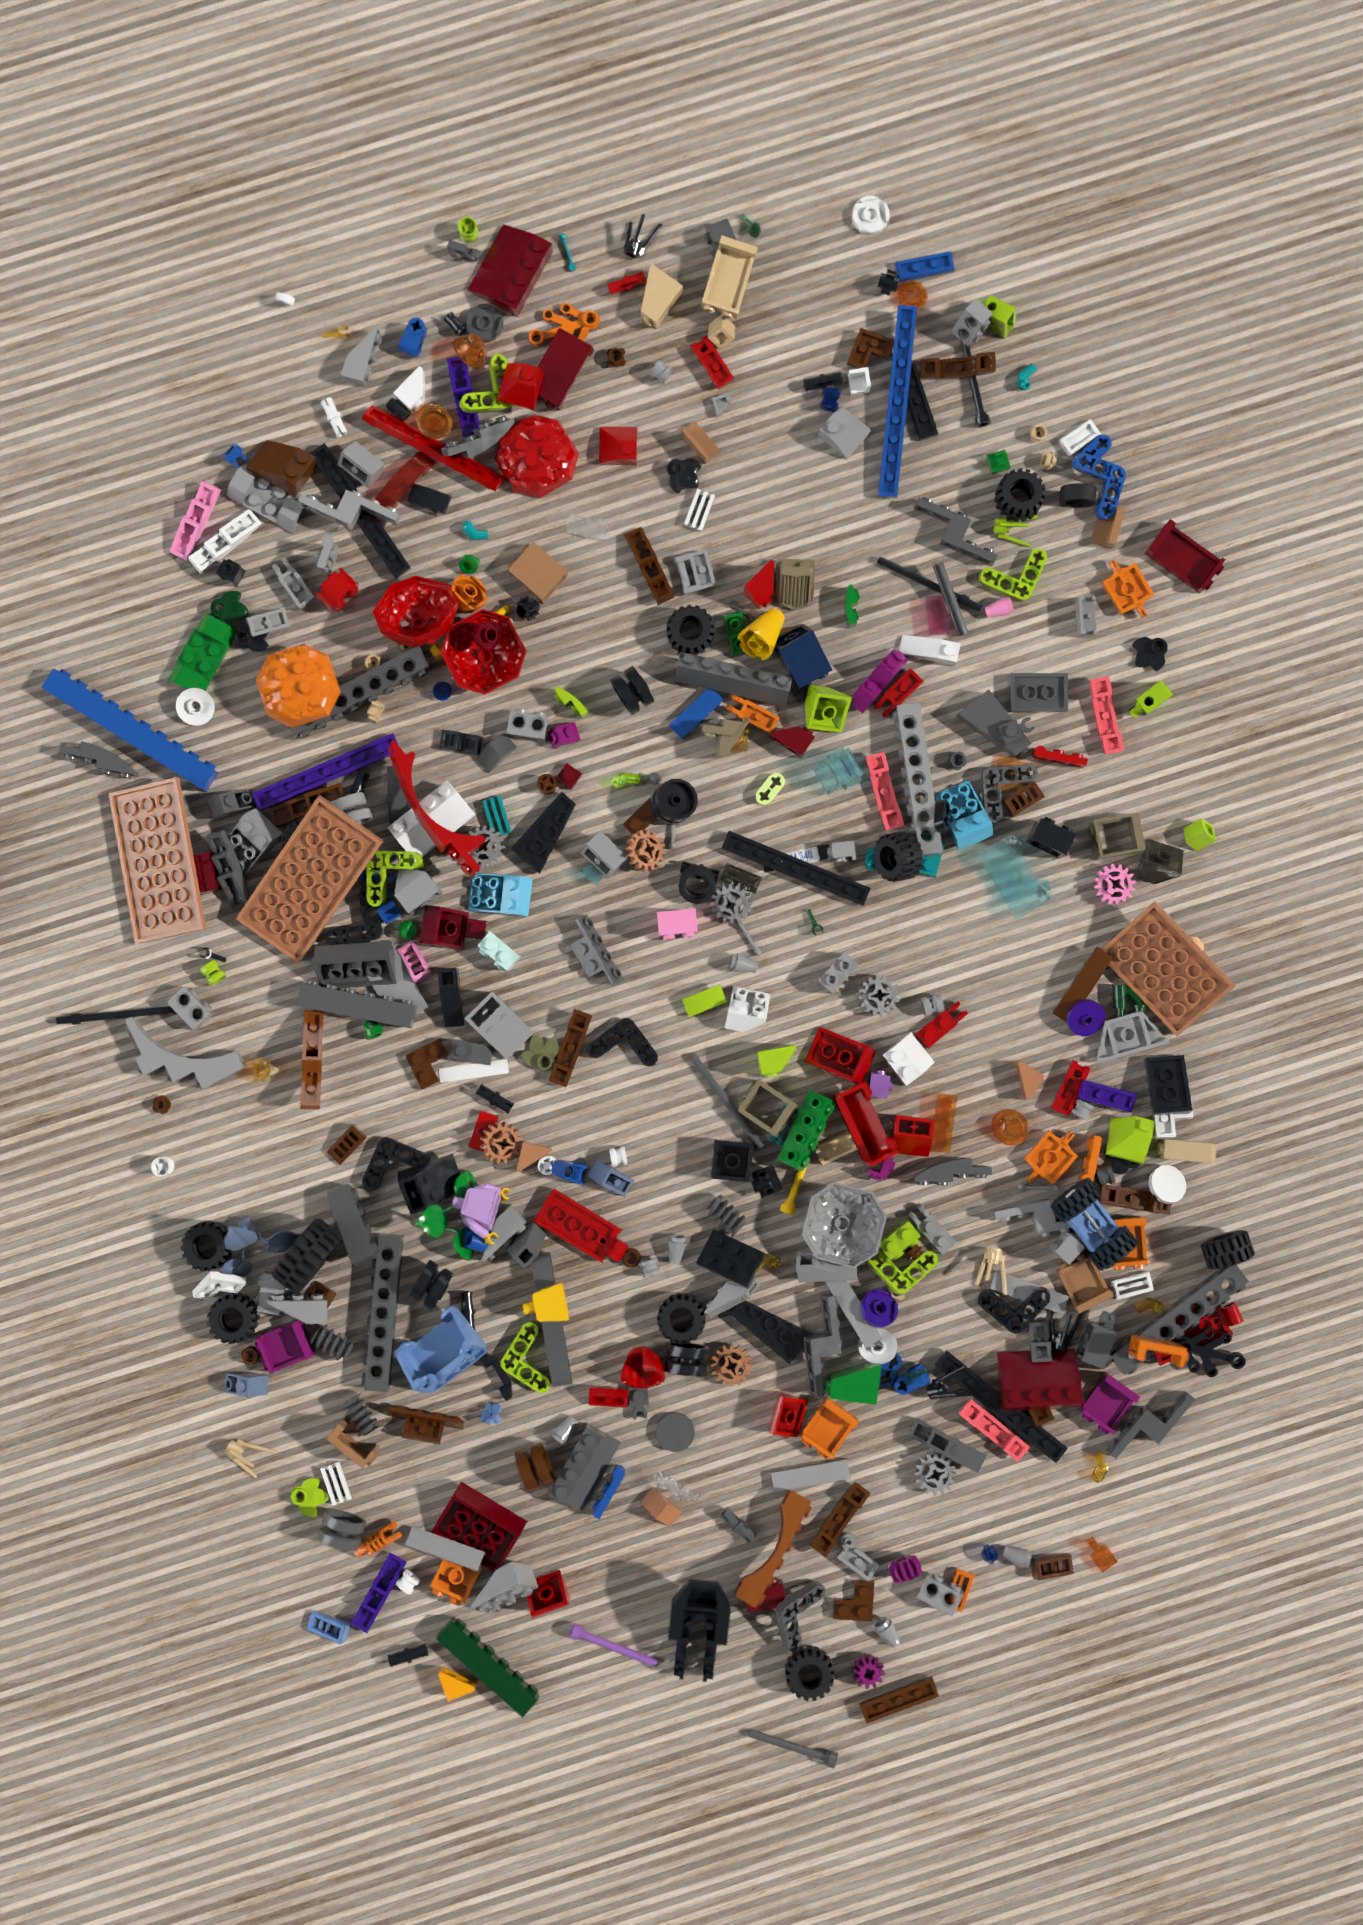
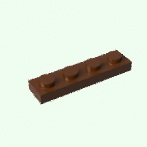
(899, 1699)

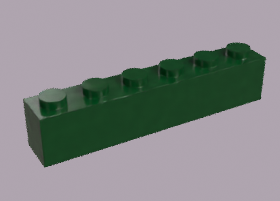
(488, 1666)

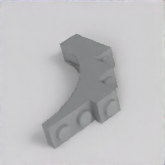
(155, 1057)

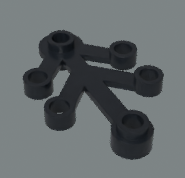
(1207, 1350)

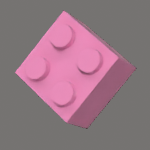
(677, 923)

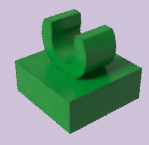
(998, 462)

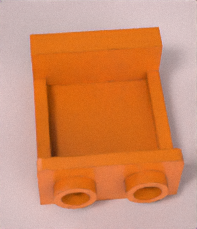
(1138, 1256)
(1140, 1343)
(828, 1428)

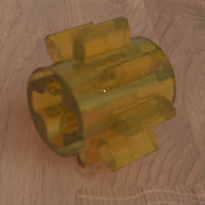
(256, 1070)

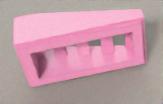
(419, 978)

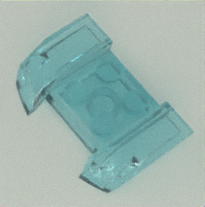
(1014, 876)

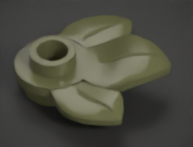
(539, 1050)

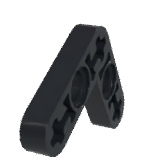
(368, 923)
(628, 1036)
(393, 1153)
(1012, 1315)

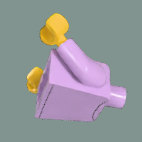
(480, 1208)

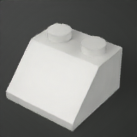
(908, 1059)

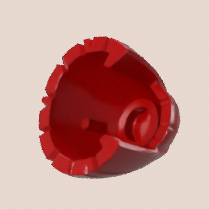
(642, 1368)

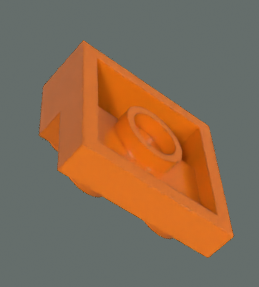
(454, 1582)

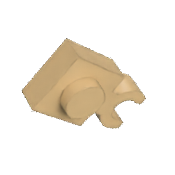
(375, 711)

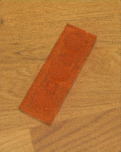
(944, 1122)

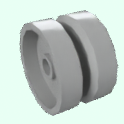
(352, 806)

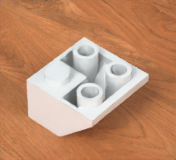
(747, 1009)

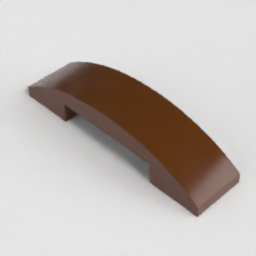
(958, 367)
(570, 1048)
(1132, 1199)
(839, 1518)

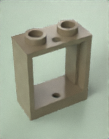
(1135, 830)
(781, 1121)

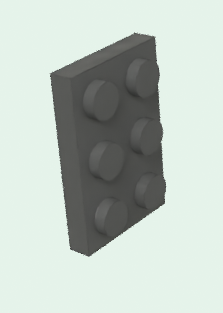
(1038, 692)

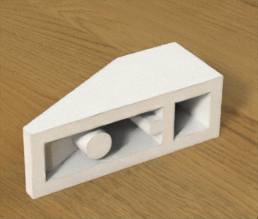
(930, 649)

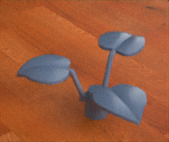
(245, 1235)

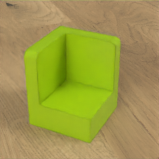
(1199, 834)

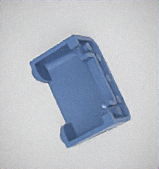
(441, 1352)

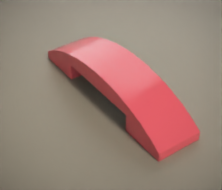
(1105, 715)
(884, 791)
(994, 1430)

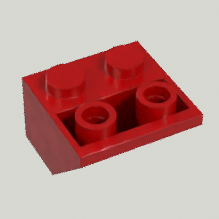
(913, 1135)

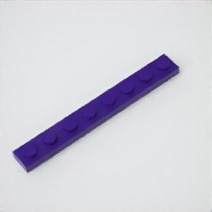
(323, 773)

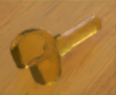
(337, 333)
(744, 738)

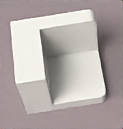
(859, 381)

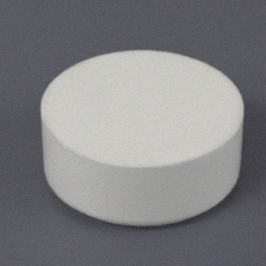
(284, 299)

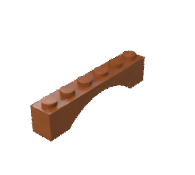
(753, 1585)

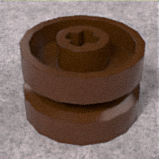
(534, 1467)

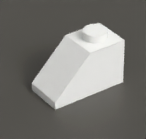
(412, 391)

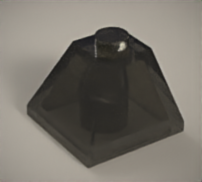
(1159, 862)

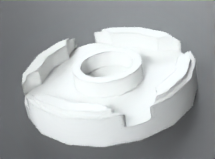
(870, 215)
(1167, 1184)

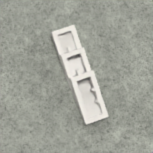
(225, 541)

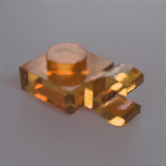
(1101, 1556)

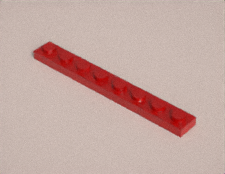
(432, 448)

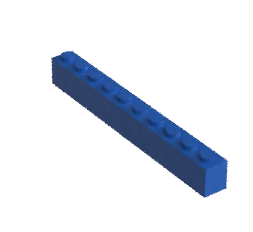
(129, 729)

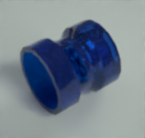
(830, 399)

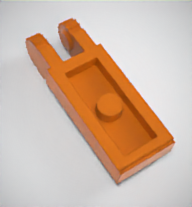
(758, 716)
(1090, 1162)

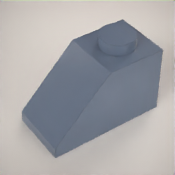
(610, 1178)

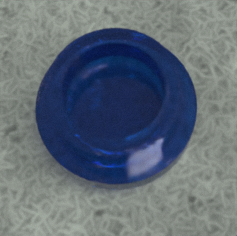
(442, 691)
(989, 1554)

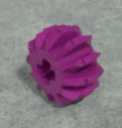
(905, 1569)
(861, 1674)

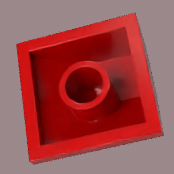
(521, 385)
(618, 446)
(761, 587)

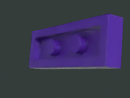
(1107, 1095)

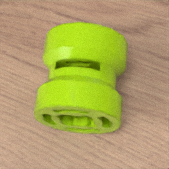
(468, 225)
(212, 972)

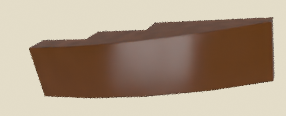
(649, 565)
(298, 807)
(1083, 982)

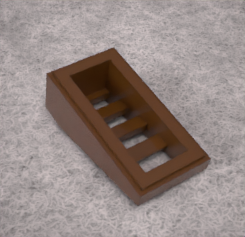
(1011, 808)
(358, 1133)
(1036, 1568)

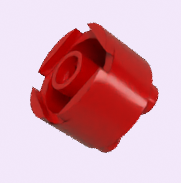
(337, 590)

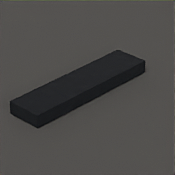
(920, 407)

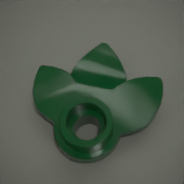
(232, 608)

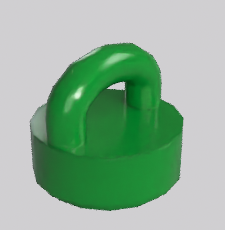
(469, 564)
(407, 929)
(372, 1032)

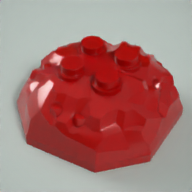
(536, 456)
(416, 611)
(479, 668)

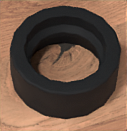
(1078, 495)
(694, 897)

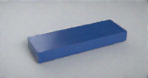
(924, 266)
(696, 713)

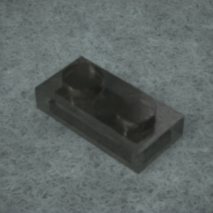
(738, 875)

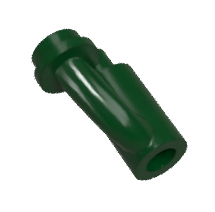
(1119, 999)

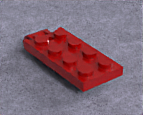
(581, 1227)
(1226, 1316)

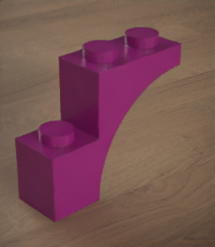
(878, 680)

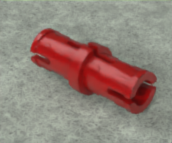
(626, 283)

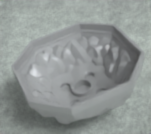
(844, 1225)

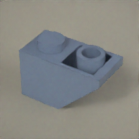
(246, 1384)

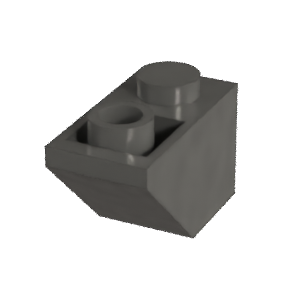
(230, 803)
(527, 1245)

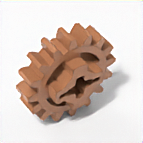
(645, 840)
(501, 1135)
(724, 1369)

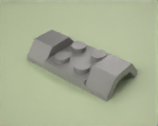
(265, 498)

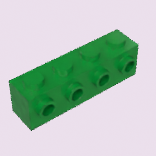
(806, 1130)

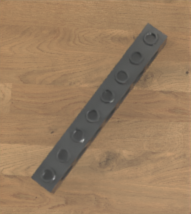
(364, 682)
(1213, 1283)
(371, 1381)

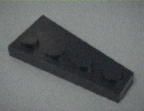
(544, 833)
(778, 1334)

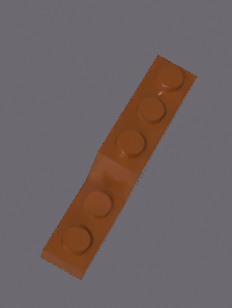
(312, 1059)

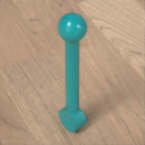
(572, 267)

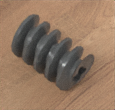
(726, 1215)
(333, 1343)
(360, 1415)

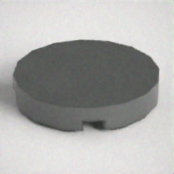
(485, 322)
(675, 1432)

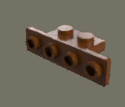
(424, 1426)

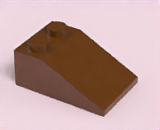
(283, 466)

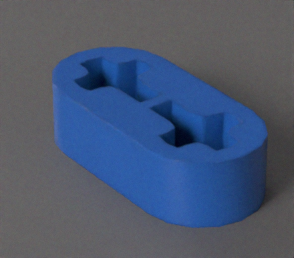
(1092, 447)
(892, 1371)

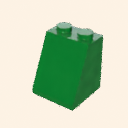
(855, 1383)

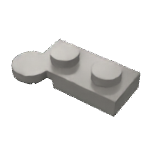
(855, 1558)

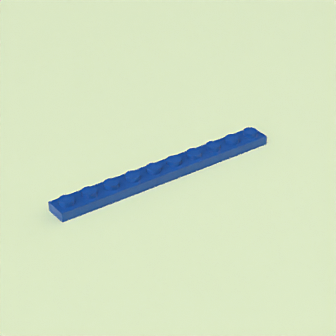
(897, 401)

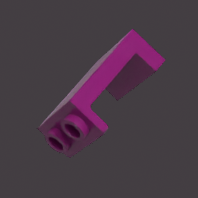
(284, 1346)
(1108, 1403)

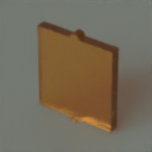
(1009, 774)

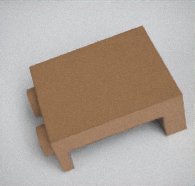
(537, 571)
(1083, 1283)
(350, 1446)

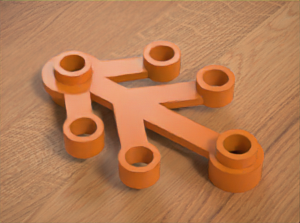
(566, 324)

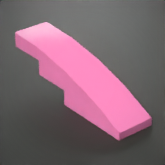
(195, 520)

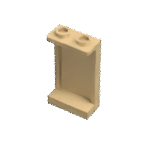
(728, 277)

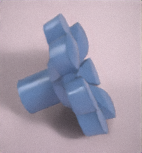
(491, 1414)

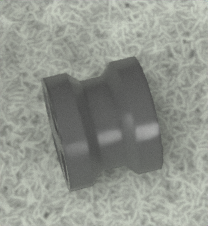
(1104, 1176)

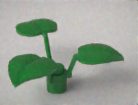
(434, 1220)

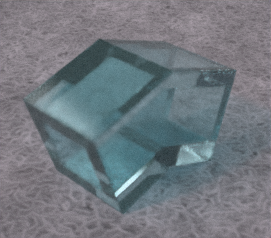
(592, 875)

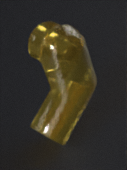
(770, 1260)
(1150, 1304)
(1100, 1469)

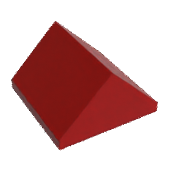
(787, 1415)
(549, 1595)

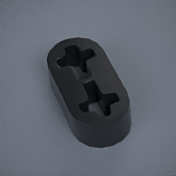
(942, 816)

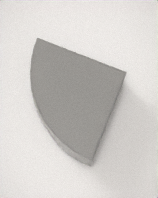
(720, 403)

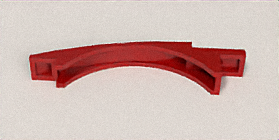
(458, 845)

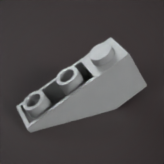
(360, 359)
(505, 1226)
(816, 1270)
(729, 1296)
(304, 1308)

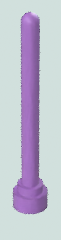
(578, 1632)

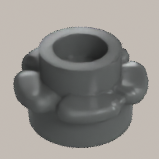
(957, 765)

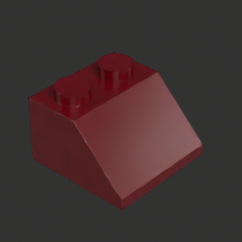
(443, 927)

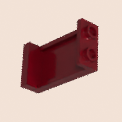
(561, 367)
(1184, 558)

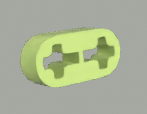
(766, 786)

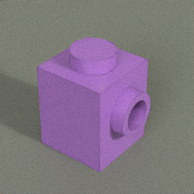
(880, 1084)

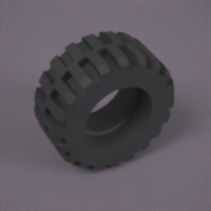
(306, 1256)

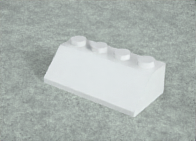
(442, 806)

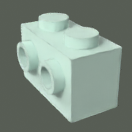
(495, 948)

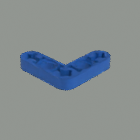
(1106, 476)

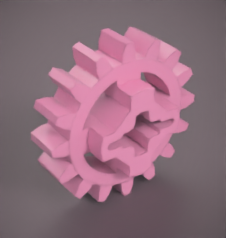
(1107, 879)

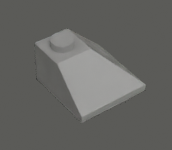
(844, 432)

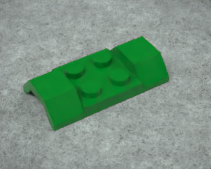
(203, 653)

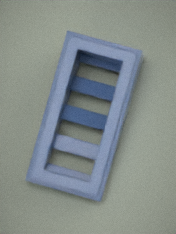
(338, 1623)

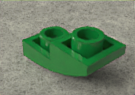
(851, 600)
(734, 625)

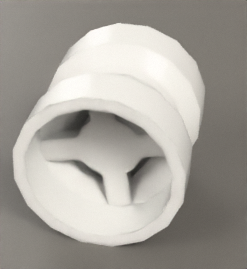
(159, 1166)

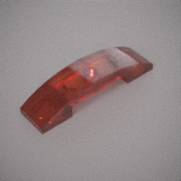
(404, 479)

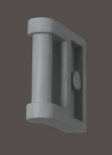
(326, 559)
(701, 570)

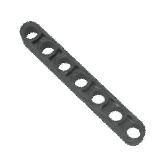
(552, 1330)

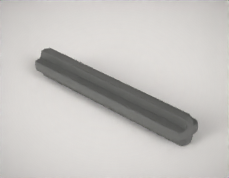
(950, 599)

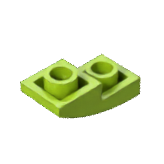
(566, 698)
(704, 1000)

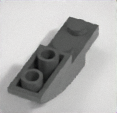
(484, 438)
(105, 760)
(943, 1171)
(947, 1445)

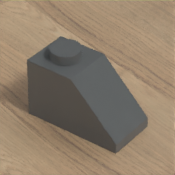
(472, 1052)

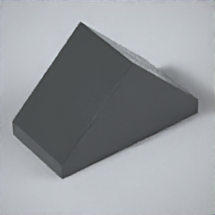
(496, 752)

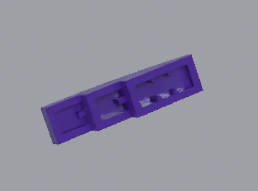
(462, 385)
(378, 1592)

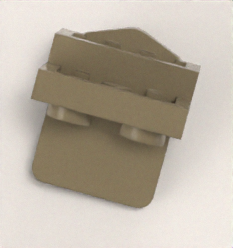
(794, 582)
(728, 734)

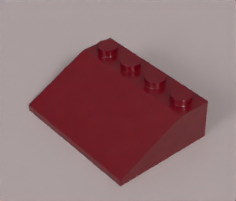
(511, 269)
(1039, 1384)
(480, 1524)

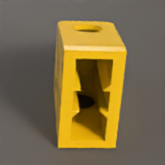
(548, 1304)

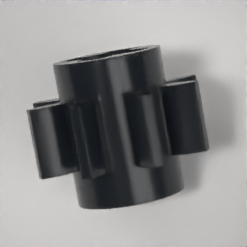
(888, 282)
(527, 608)

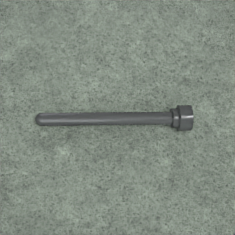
(828, 1758)

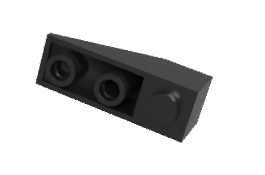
(451, 997)

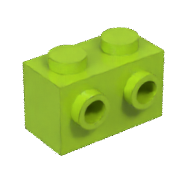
(899, 1239)

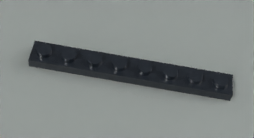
(367, 522)
(796, 868)
(992, 1400)

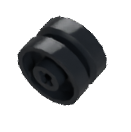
(632, 690)
(674, 801)
(431, 1284)
(686, 1359)

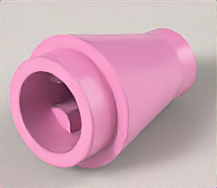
(999, 608)

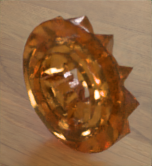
(921, 294)

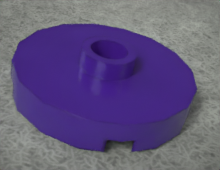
(1083, 1010)
(887, 1305)

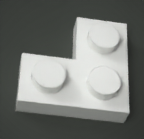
(1165, 1125)
(218, 1282)

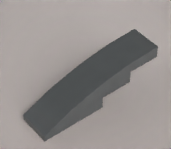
(227, 864)

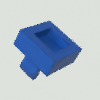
(233, 453)
(389, 911)

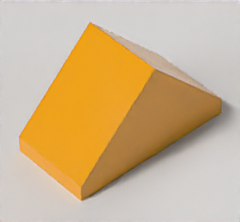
(455, 1684)

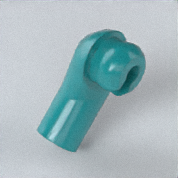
(1023, 377)
(473, 533)
(869, 859)

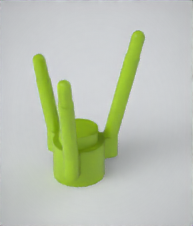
(1003, 525)

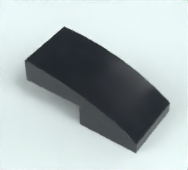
(429, 498)
(460, 742)

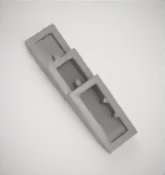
(851, 1307)

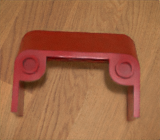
(864, 1124)

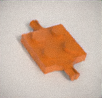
(1127, 589)
(1050, 1157)

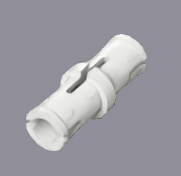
(334, 417)

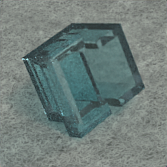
(838, 771)

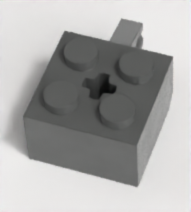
(1098, 1341)

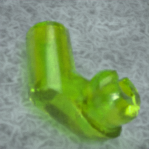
(625, 778)

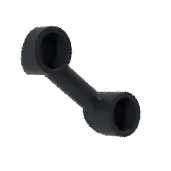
(506, 1390)

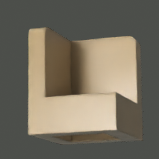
(721, 332)

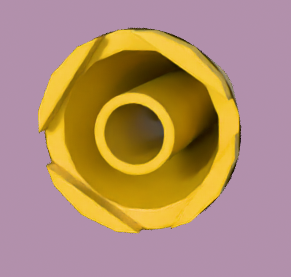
(762, 634)

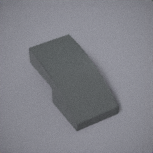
(1039, 1342)

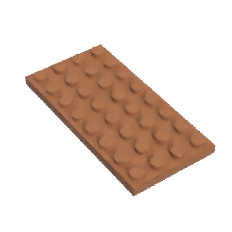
(157, 860)
(309, 879)

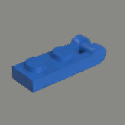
(608, 1490)

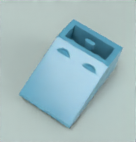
(968, 817)
(500, 894)

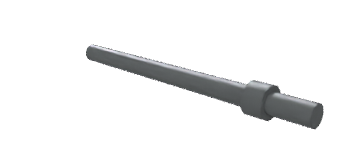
(749, 1131)

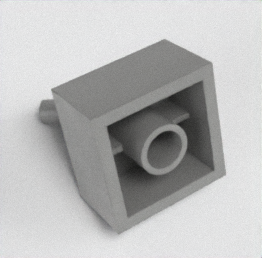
(415, 889)

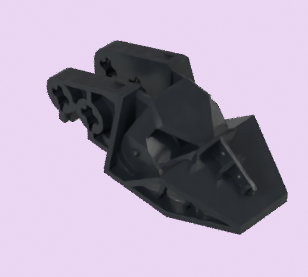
(700, 1602)

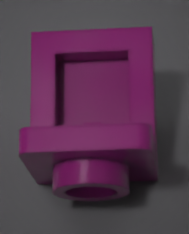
(563, 735)
(886, 1167)

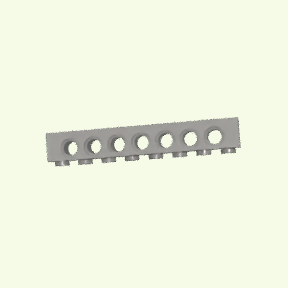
(912, 713)

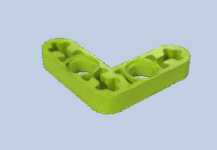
(493, 395)
(1023, 582)
(384, 864)
(903, 1276)
(519, 1364)

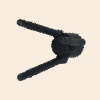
(633, 247)
(1062, 1340)
(937, 1390)

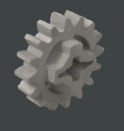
(493, 838)
(727, 909)
(879, 1004)
(927, 1476)

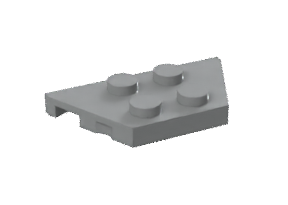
(1127, 1036)

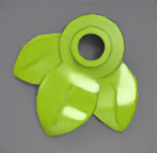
(312, 1497)

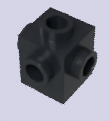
(766, 1181)

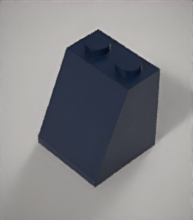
(802, 656)

